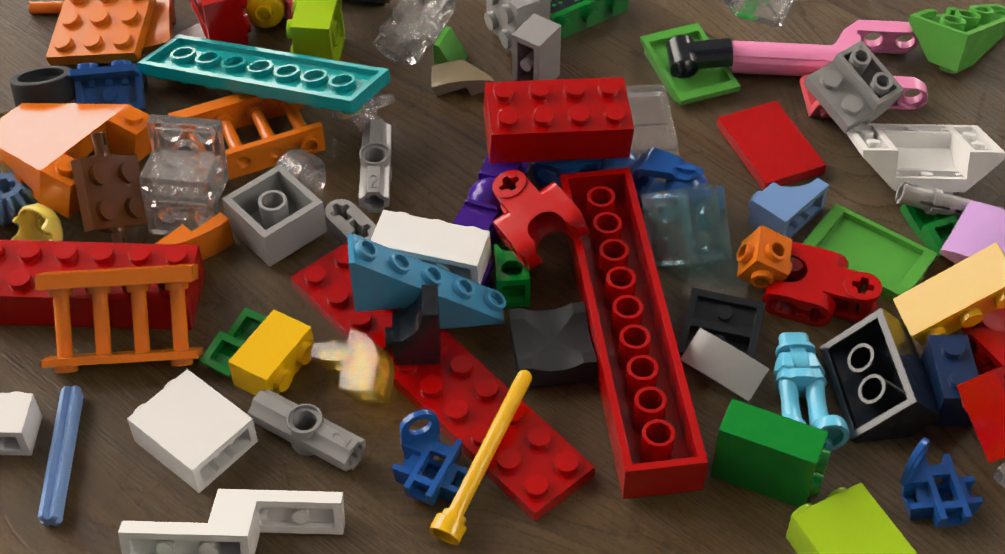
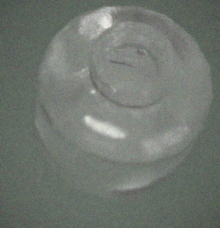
(305, 167)

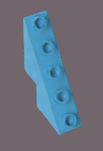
(394, 280)

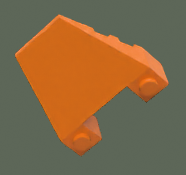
(45, 138)

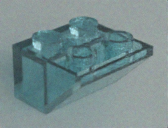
(687, 225)

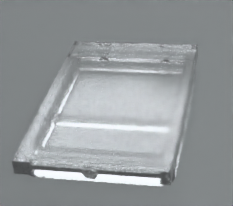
(651, 119)

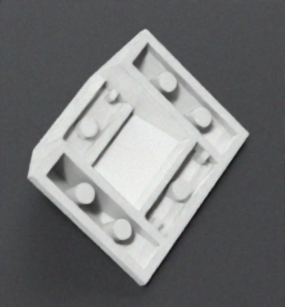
(928, 154)

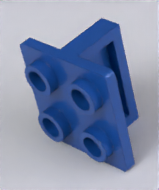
(109, 84)

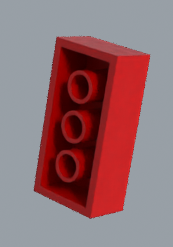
(557, 120)

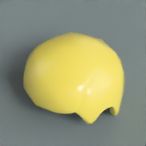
(38, 224)

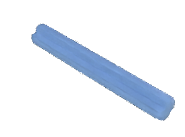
(60, 456)

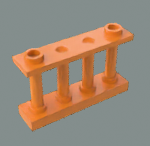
(248, 109)
(99, 285)

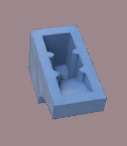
(787, 208)

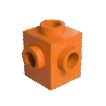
(764, 257)

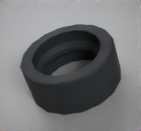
(43, 85)

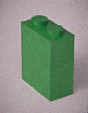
(770, 454)

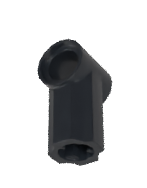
(689, 56)

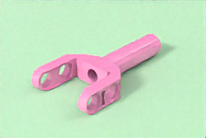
(805, 59)

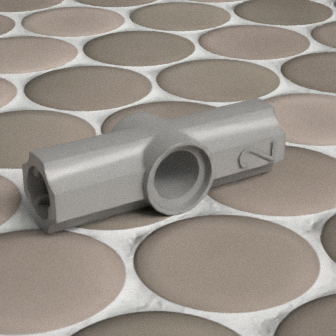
(375, 166)
(323, 437)

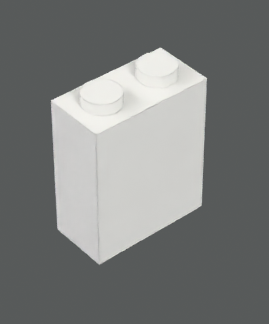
(192, 430)

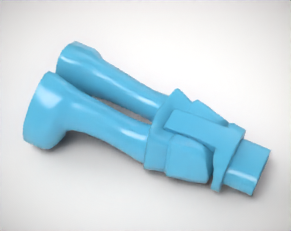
(802, 376)

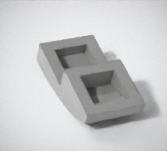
(724, 364)

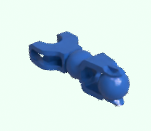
(644, 170)

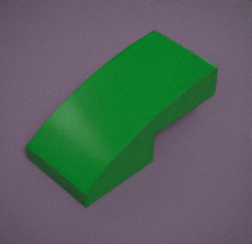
(930, 229)
(227, 344)

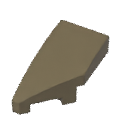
(458, 75)

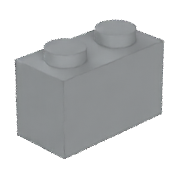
(536, 50)

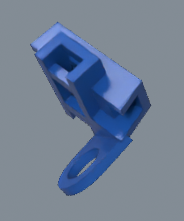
(419, 453)
(934, 497)

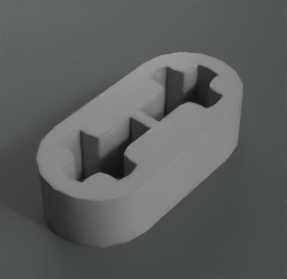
(356, 222)

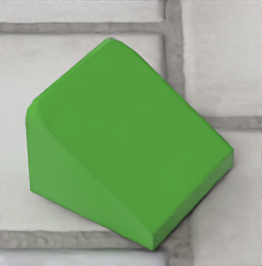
(448, 47)

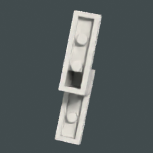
(237, 522)

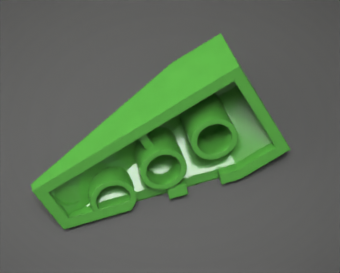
(959, 35)

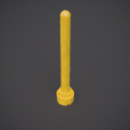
(450, 523)

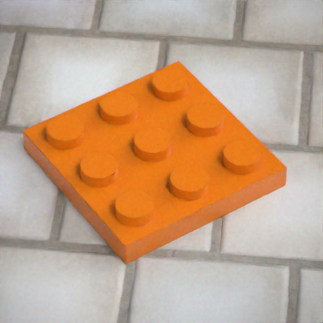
(100, 31)

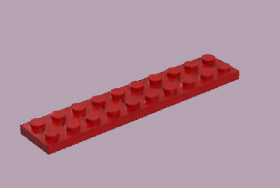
(531, 461)

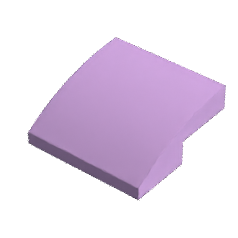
(974, 231)

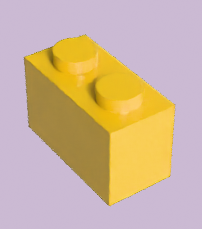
(272, 354)

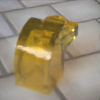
(363, 363)

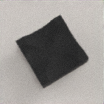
(553, 344)

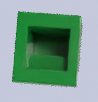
(511, 277)

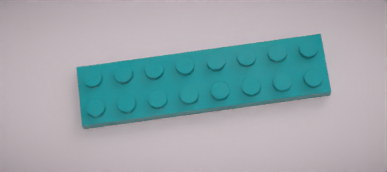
(266, 73)

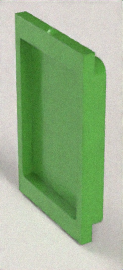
(701, 86)
(873, 249)

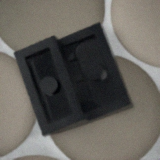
(724, 316)

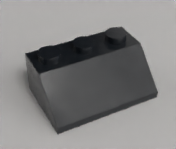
(879, 380)

